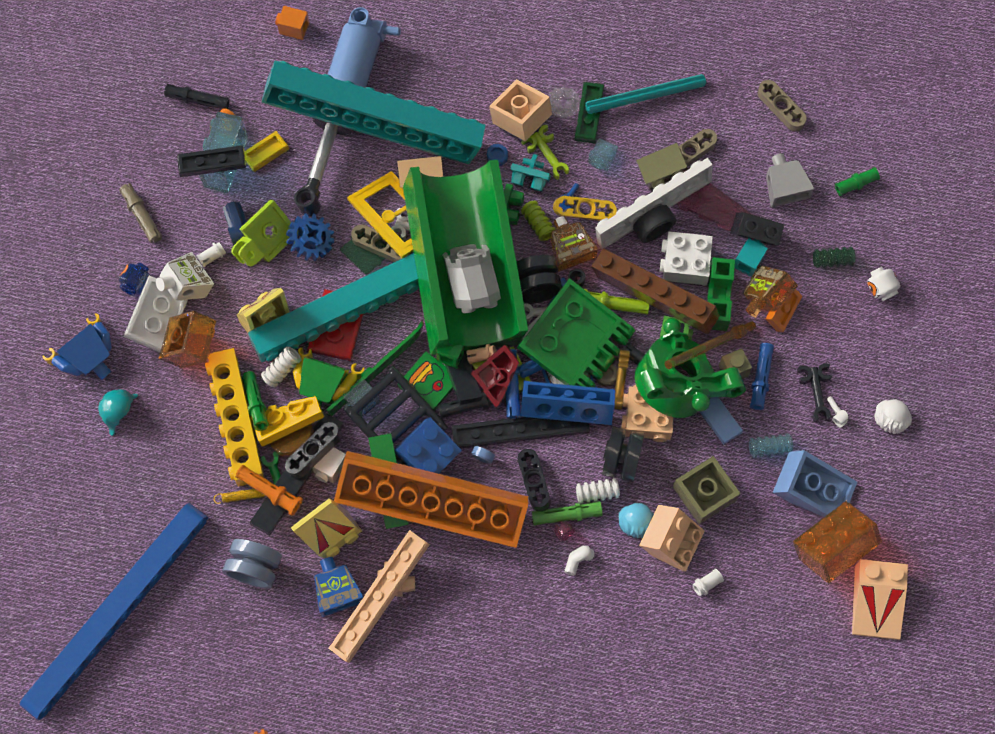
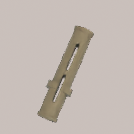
(136, 206)

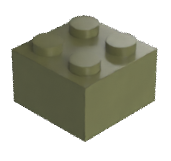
(662, 165)
(706, 490)

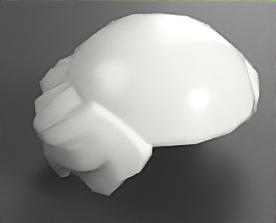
(893, 416)

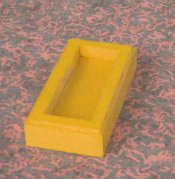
(265, 151)

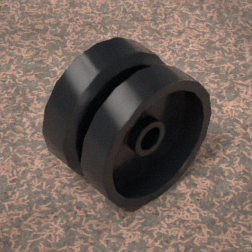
(538, 278)
(623, 454)

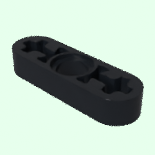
(306, 466)
(541, 486)

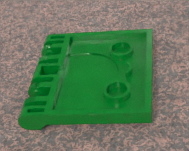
(573, 336)

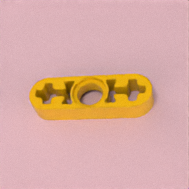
(591, 202)

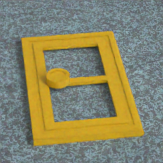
(380, 224)

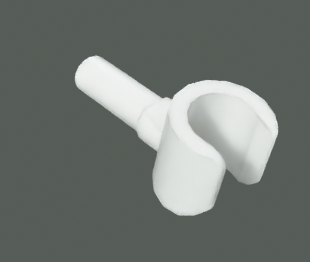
(841, 416)

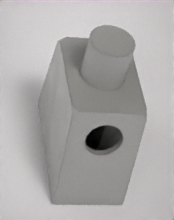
(787, 182)

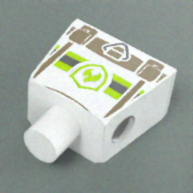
(185, 278)

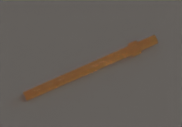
(736, 333)

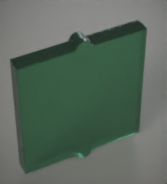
(362, 258)

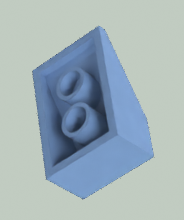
(813, 484)

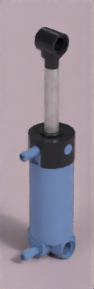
(353, 63)

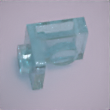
(602, 154)

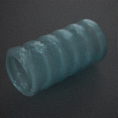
(770, 445)

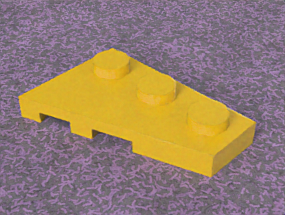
(289, 419)

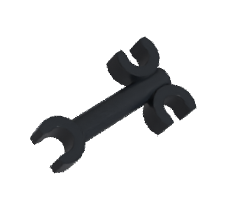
(816, 376)

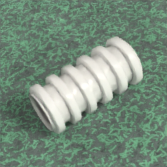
(281, 366)
(597, 490)

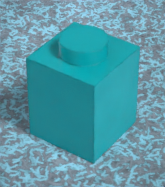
(750, 257)

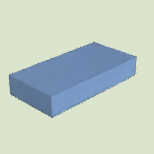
(721, 421)

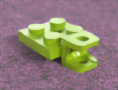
(256, 242)

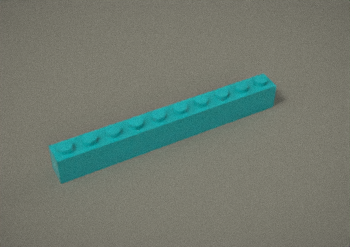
(335, 309)

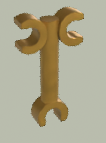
(621, 377)

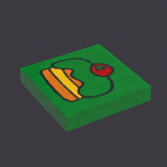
(430, 380)

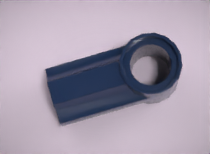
(236, 219)

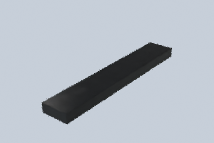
(513, 431)
(269, 515)

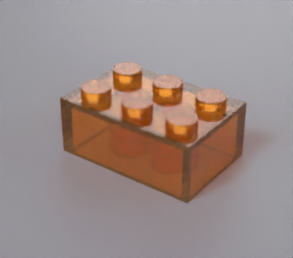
(837, 541)

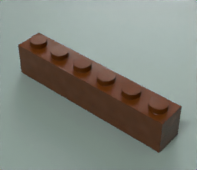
(655, 291)

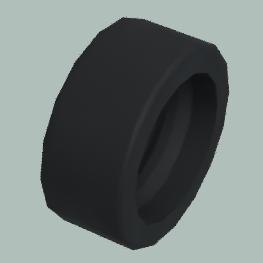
(654, 223)

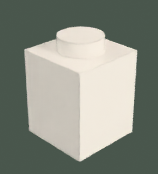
(329, 466)

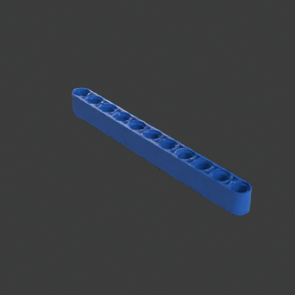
(113, 612)

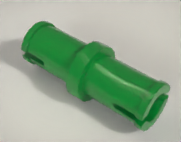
(857, 181)

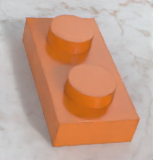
(780, 318)

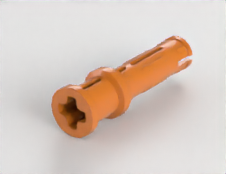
(278, 495)

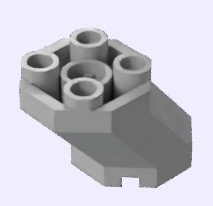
(471, 277)

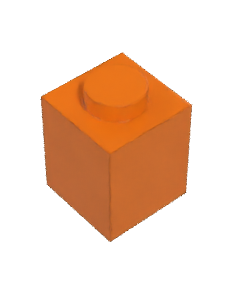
(292, 22)

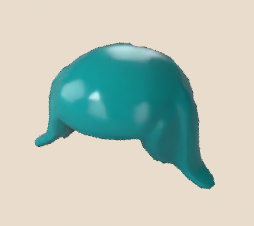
(114, 407)

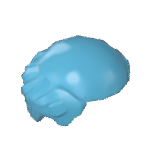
(635, 519)

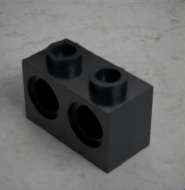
(757, 228)

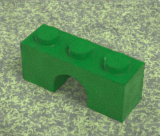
(719, 290)

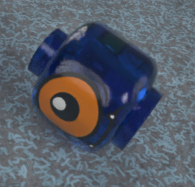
(133, 278)

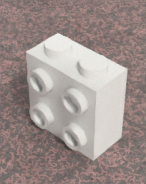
(686, 258)

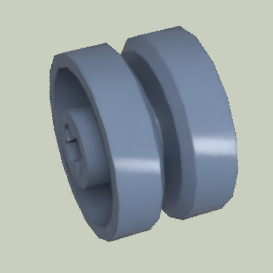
(252, 563)

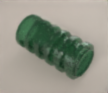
(834, 257)

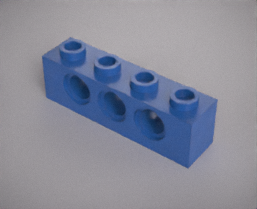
(568, 402)

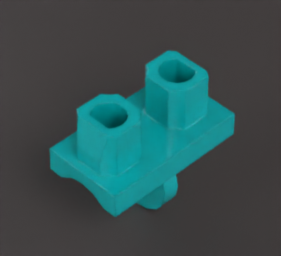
(539, 177)

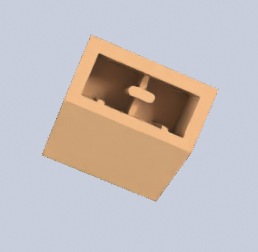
(672, 537)

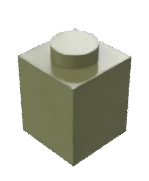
(738, 360)

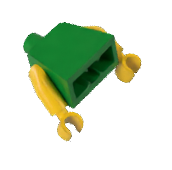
(323, 379)

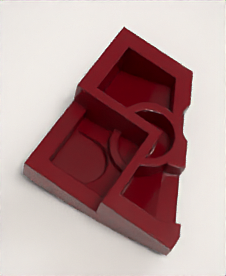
(497, 374)

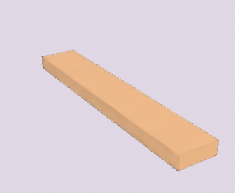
(379, 596)

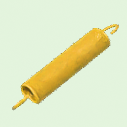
(239, 495)

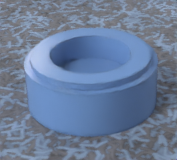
(483, 455)

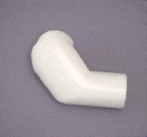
(576, 556)

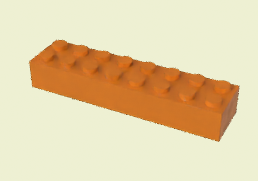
(431, 499)

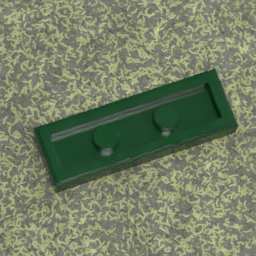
(588, 123)

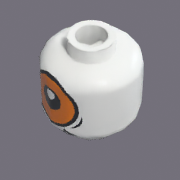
(883, 283)

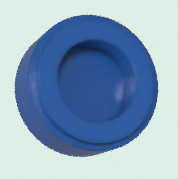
(497, 152)

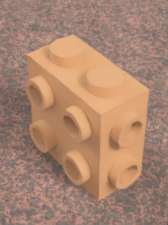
(644, 418)

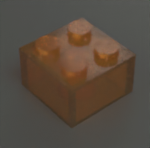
(187, 339)

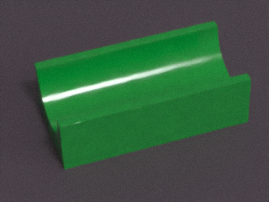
(456, 214)

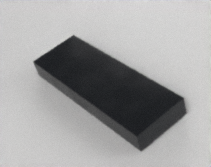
(211, 161)
(464, 382)

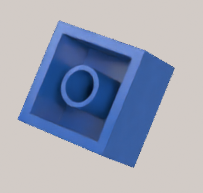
(427, 448)

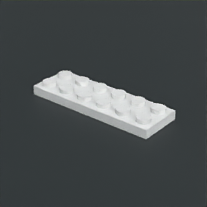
(664, 194)

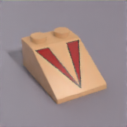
(879, 599)

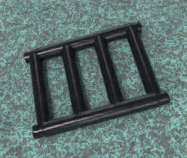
(409, 391)

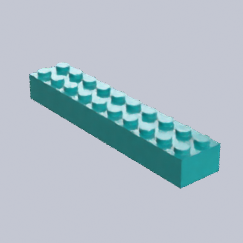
(373, 112)

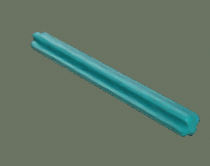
(645, 94)

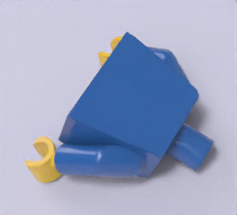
(84, 351)

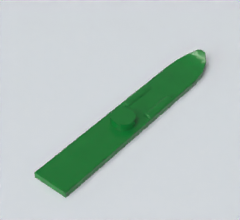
(370, 373)

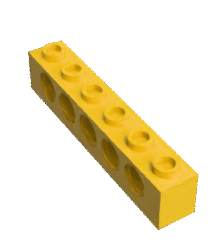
(227, 362)

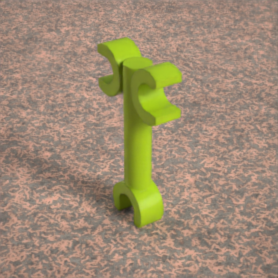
(540, 140)

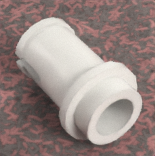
(211, 254)
(708, 582)

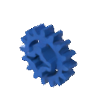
(310, 228)

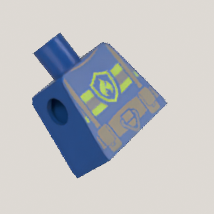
(335, 588)

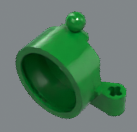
(675, 393)

